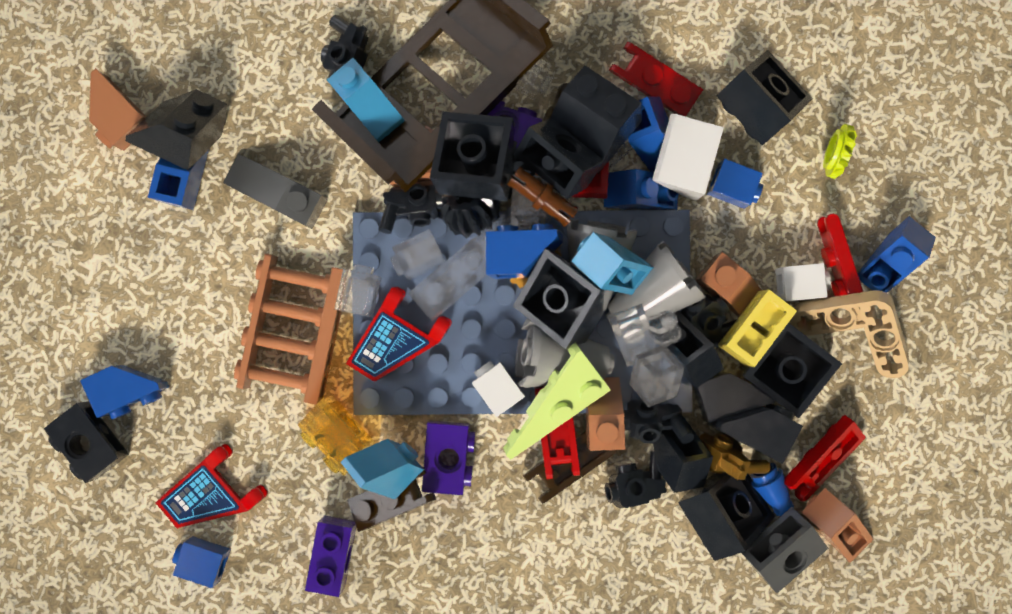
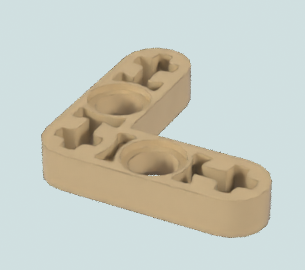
(861, 317)

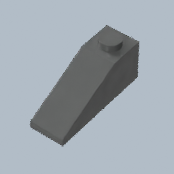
(275, 191)

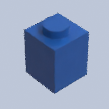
(736, 184)
(200, 561)

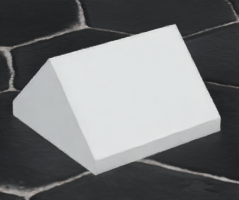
(687, 156)

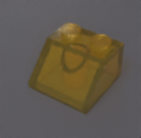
(334, 433)

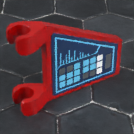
(393, 340)
(206, 494)

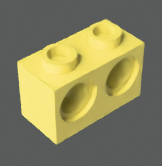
(757, 328)

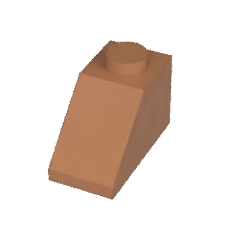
(111, 111)
(729, 281)
(606, 420)
(837, 524)

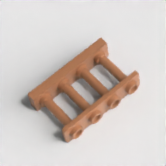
(318, 351)

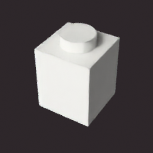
(802, 282)
(497, 387)

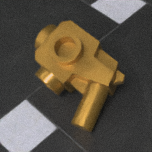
(729, 457)

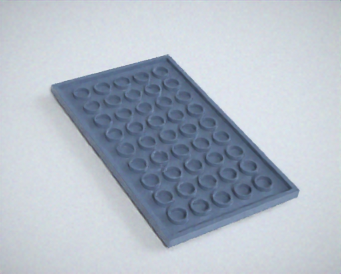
(484, 318)

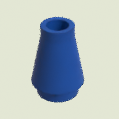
(773, 489)

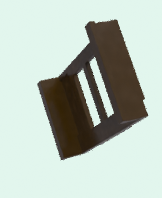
(499, 34)

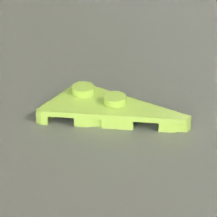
(561, 399)

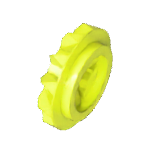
(839, 151)

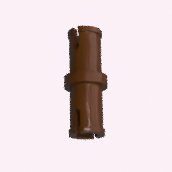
(542, 196)

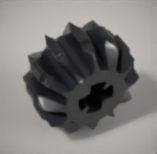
(469, 214)

